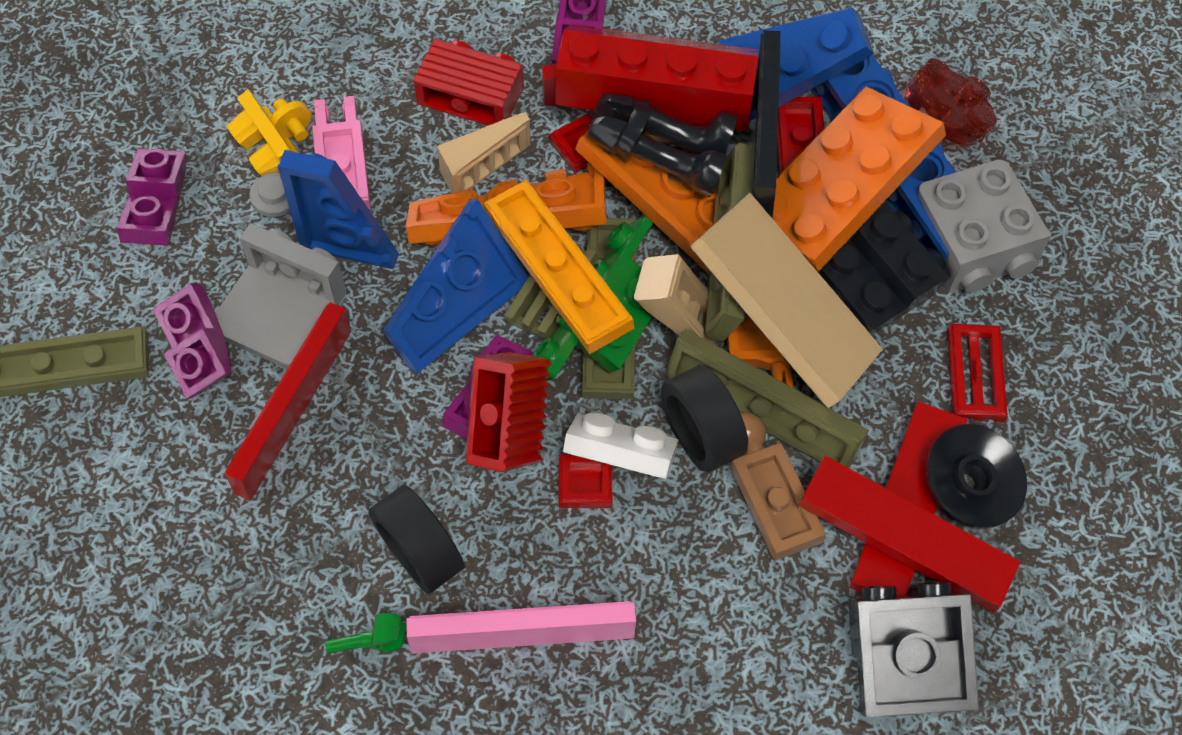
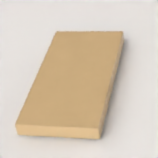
(787, 299)

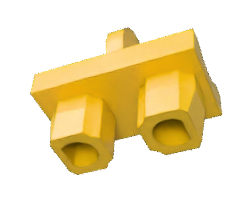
(276, 128)

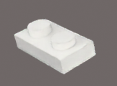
(636, 449)

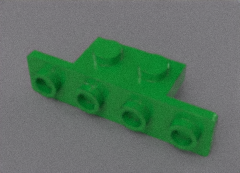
(622, 278)

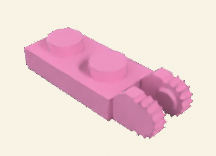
(343, 143)

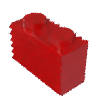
(468, 82)
(507, 411)

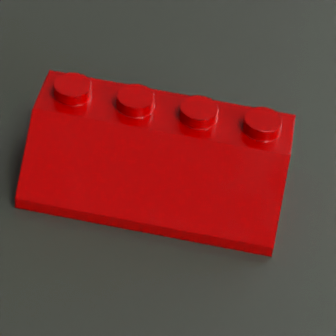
(673, 74)

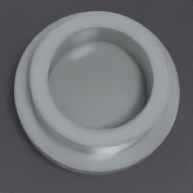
(269, 196)

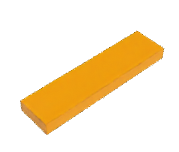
(559, 267)

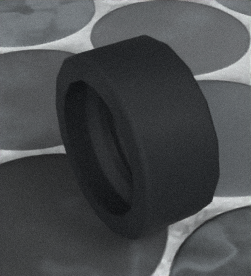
(704, 418)
(416, 538)

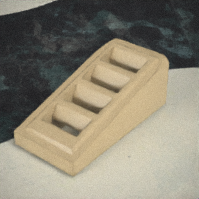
(481, 152)
(673, 294)

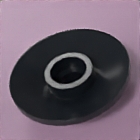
(991, 464)

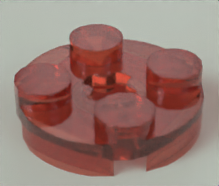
(953, 100)

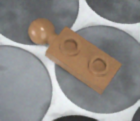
(774, 494)

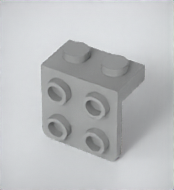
(984, 225)
(278, 295)

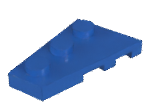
(811, 51)
(331, 212)
(456, 290)

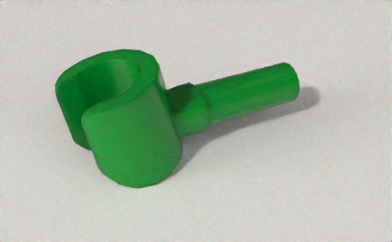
(386, 636)

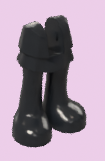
(622, 130)

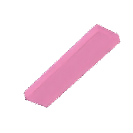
(521, 627)

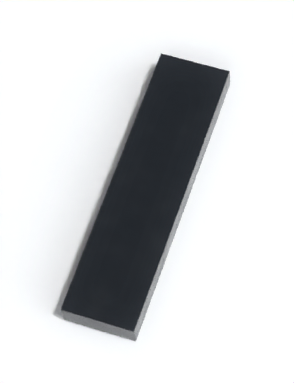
(767, 120)

